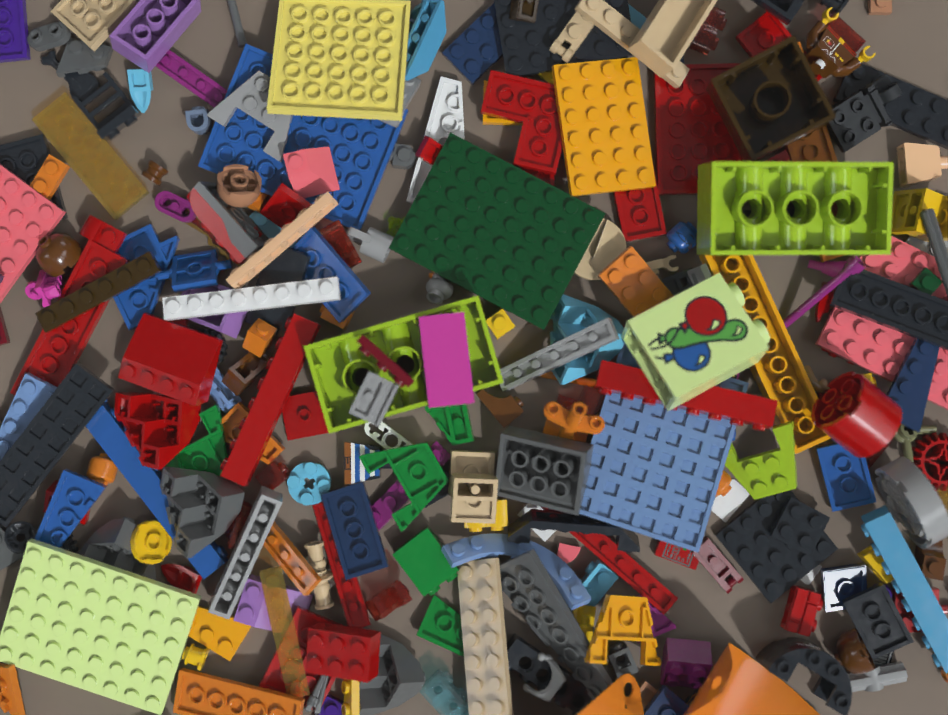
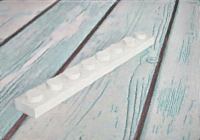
(251, 298)

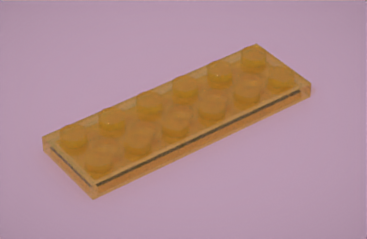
(90, 156)

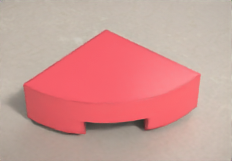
(567, 552)

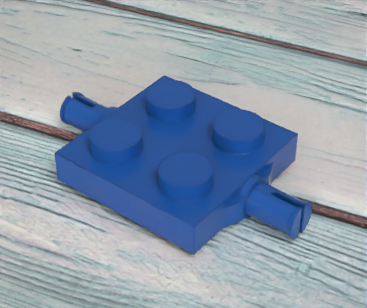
(194, 270)

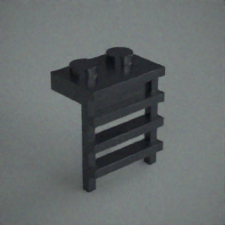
(112, 125)

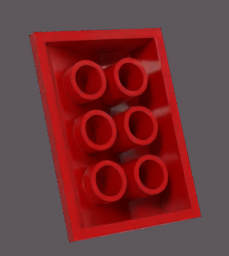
(171, 360)

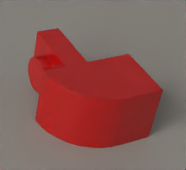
(102, 233)

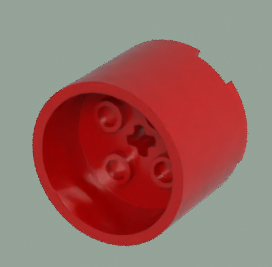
(857, 415)

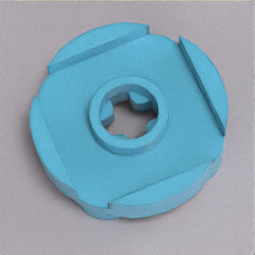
(297, 481)

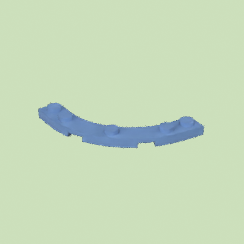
(496, 544)

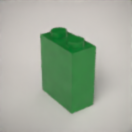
(425, 562)

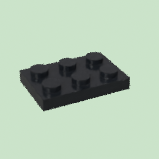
(877, 620)

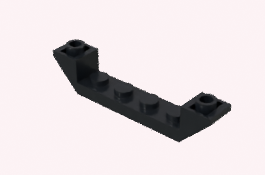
(520, 529)

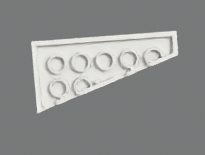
(444, 118)

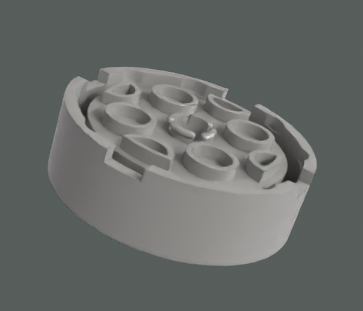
(913, 501)

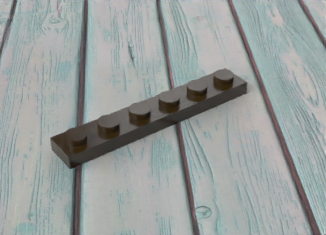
(98, 292)

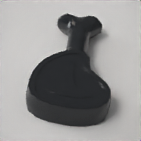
(80, 84)

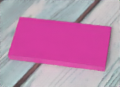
(446, 359)

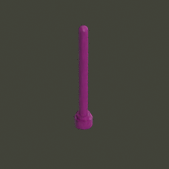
(853, 266)

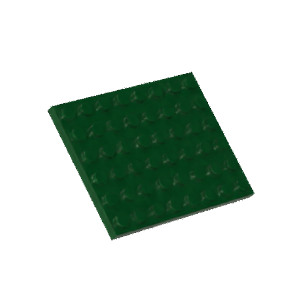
(497, 231)

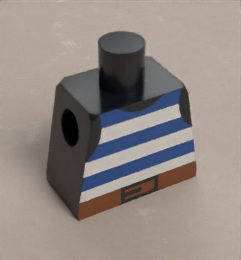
(353, 467)

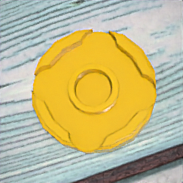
(150, 542)

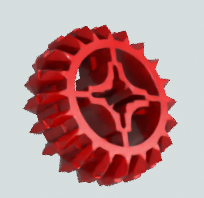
(939, 452)

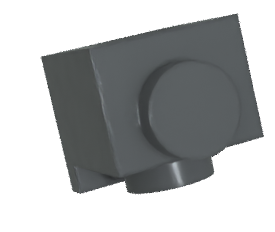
(625, 666)

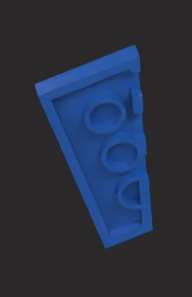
(67, 507)

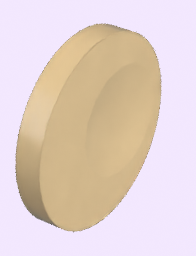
(609, 248)

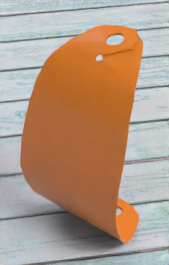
(745, 688)

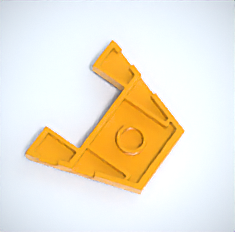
(627, 620)

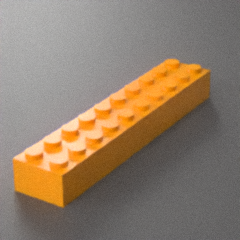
(780, 370)

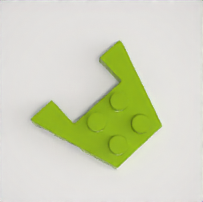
(770, 470)

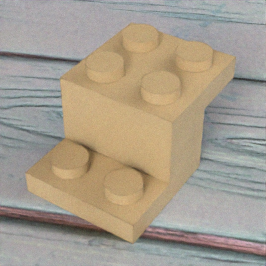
(472, 486)

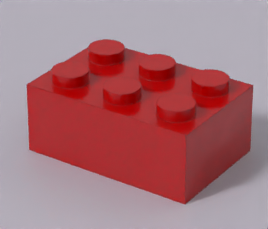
(343, 652)

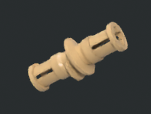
(318, 563)

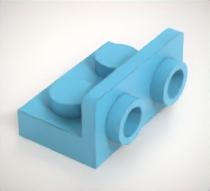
(598, 581)

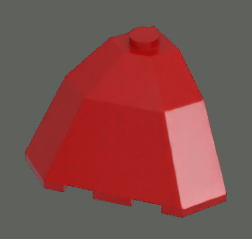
(156, 425)

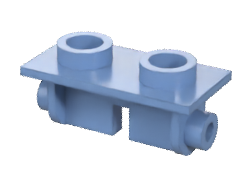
(222, 394)

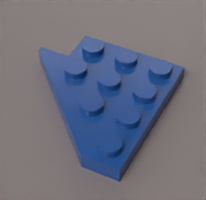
(145, 295)

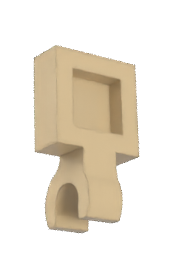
(659, 264)

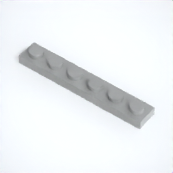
(558, 354)

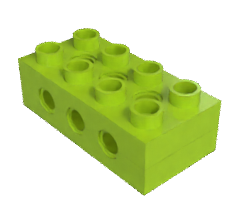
(858, 188)
(338, 359)

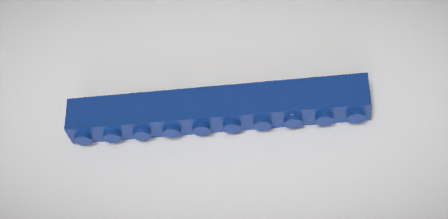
(146, 482)

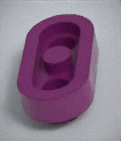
(176, 208)

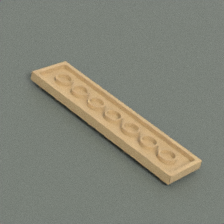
(484, 638)

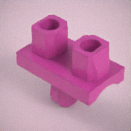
(45, 288)

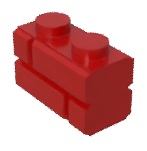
(801, 610)

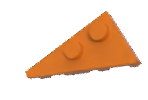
(10, 690)

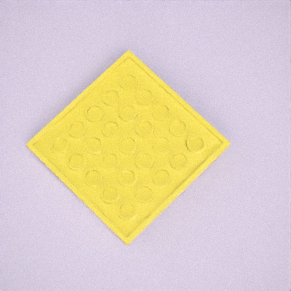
(340, 59)

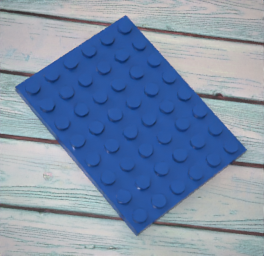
(357, 147)

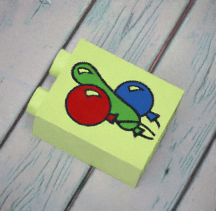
(695, 340)

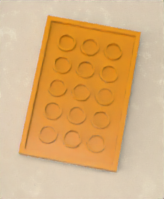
(603, 126)

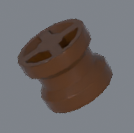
(154, 172)

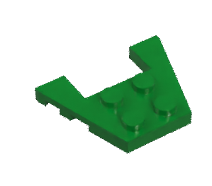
(207, 452)
(416, 471)

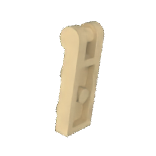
(573, 34)

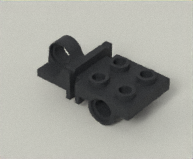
(862, 113)

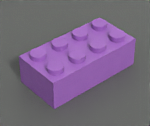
(153, 29)

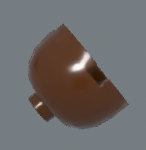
(57, 252)
(853, 653)

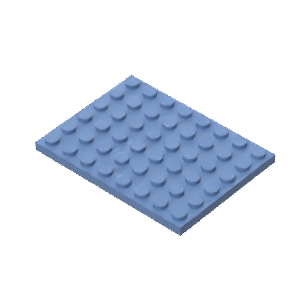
(657, 467)

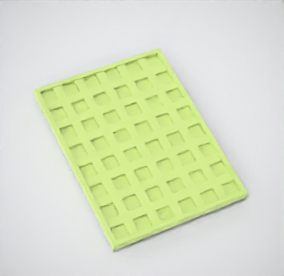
(96, 626)

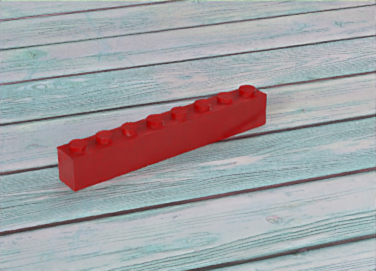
(270, 400)
(714, 402)

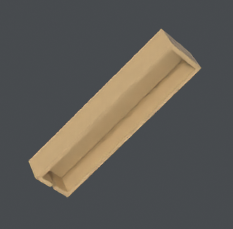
(669, 33)

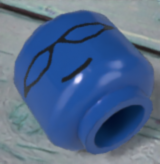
(682, 237)

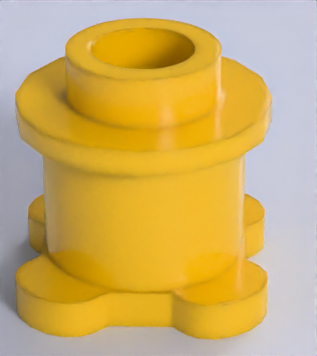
(195, 656)

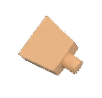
(919, 163)

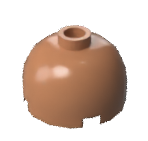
(238, 185)

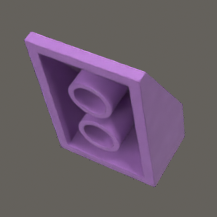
(224, 323)
(253, 608)

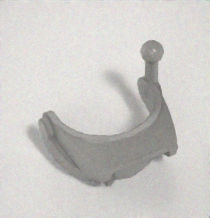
(556, 681)

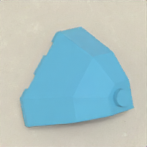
(571, 317)

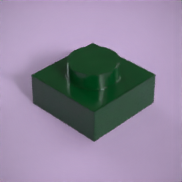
(926, 281)

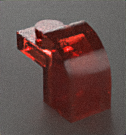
(338, 239)
(588, 396)
(388, 600)

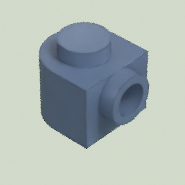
(198, 120)

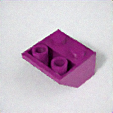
(685, 663)

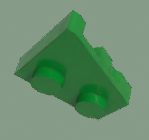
(454, 422)

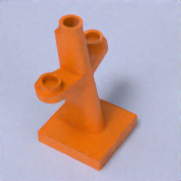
(569, 423)

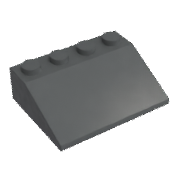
(543, 469)

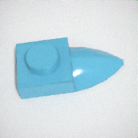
(140, 88)

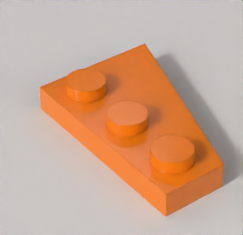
(231, 424)

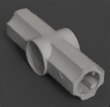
(878, 678)

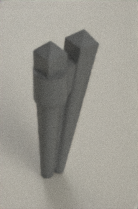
(316, 697)

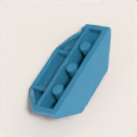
(425, 36)

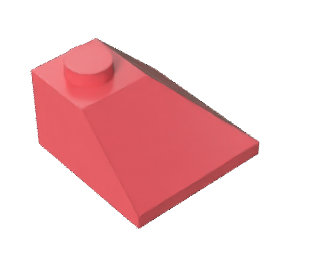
(311, 171)

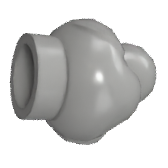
(438, 289)

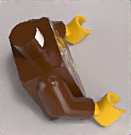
(829, 52)

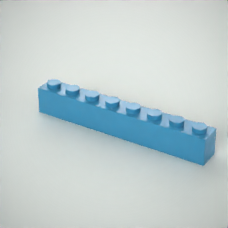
(910, 581)

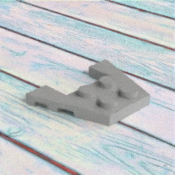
(252, 99)

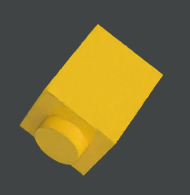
(499, 324)

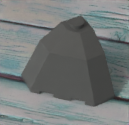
(199, 506)
(112, 546)
(397, 679)

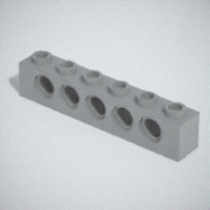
(245, 552)

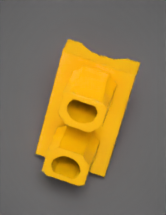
(585, 618)

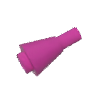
(829, 268)

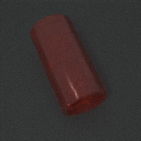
(848, 34)

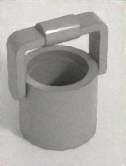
(373, 243)

